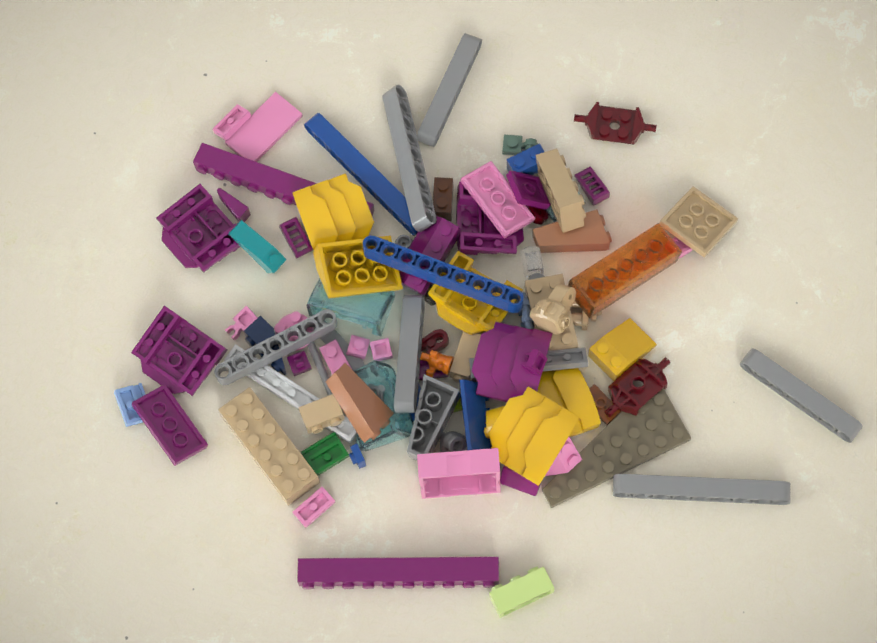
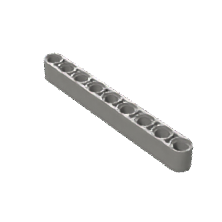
(409, 158)
(701, 489)

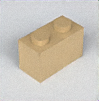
(321, 414)

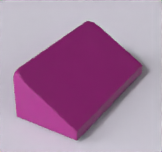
(516, 481)

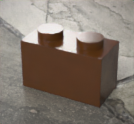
(443, 197)

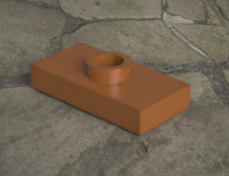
(602, 403)

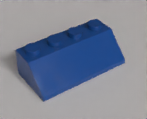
(474, 416)

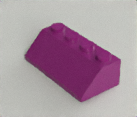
(434, 242)

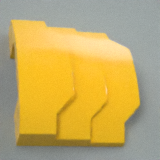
(334, 211)
(463, 311)
(571, 392)
(531, 434)

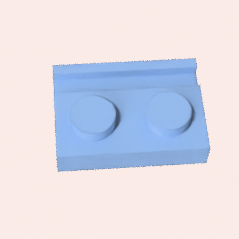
(124, 398)

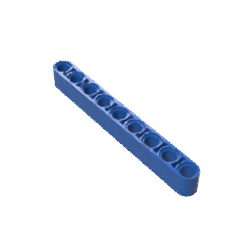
(360, 169)
(448, 281)

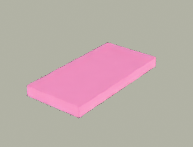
(264, 128)
(497, 199)

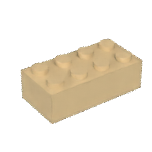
(561, 190)
(540, 289)

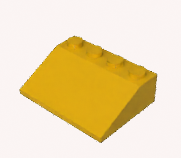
(349, 273)

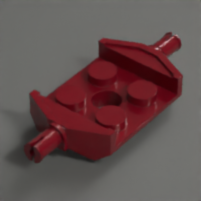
(601, 117)
(631, 398)

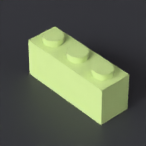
(521, 591)

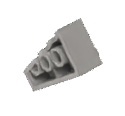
(432, 415)

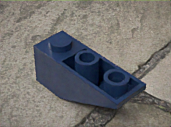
(260, 331)

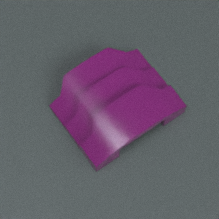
(197, 230)
(478, 231)
(177, 353)
(500, 357)

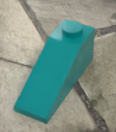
(257, 247)

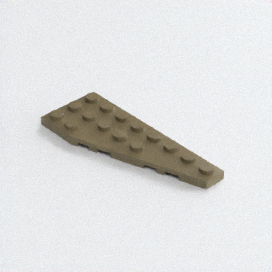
(621, 447)

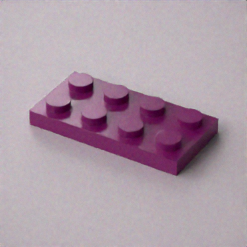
(169, 425)

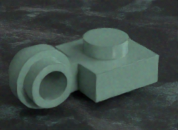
(513, 144)

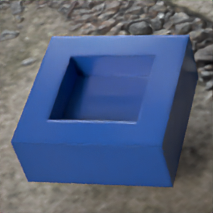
(356, 456)

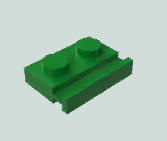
(325, 453)

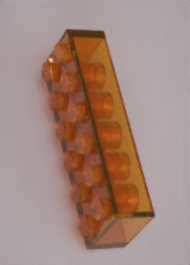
(624, 270)

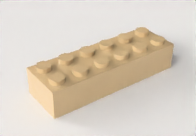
(269, 446)

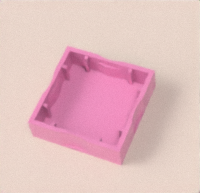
(459, 473)

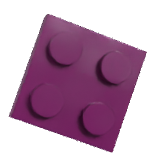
(528, 190)

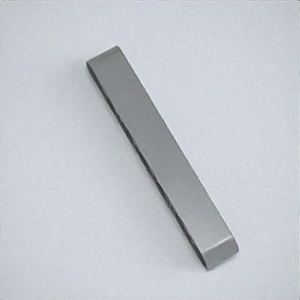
(449, 90)
(409, 354)
(271, 355)
(801, 395)

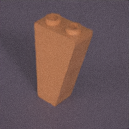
(586, 238)
(359, 403)

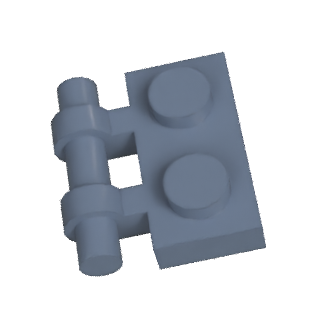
(526, 322)

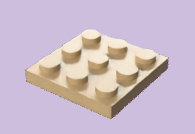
(698, 221)

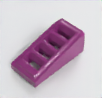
(599, 197)
(237, 208)
(288, 224)

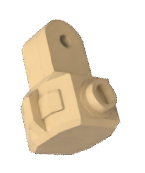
(552, 313)

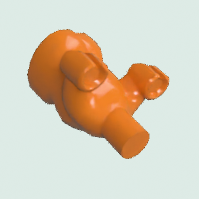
(437, 361)

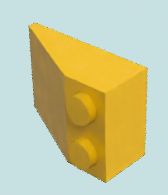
(621, 348)

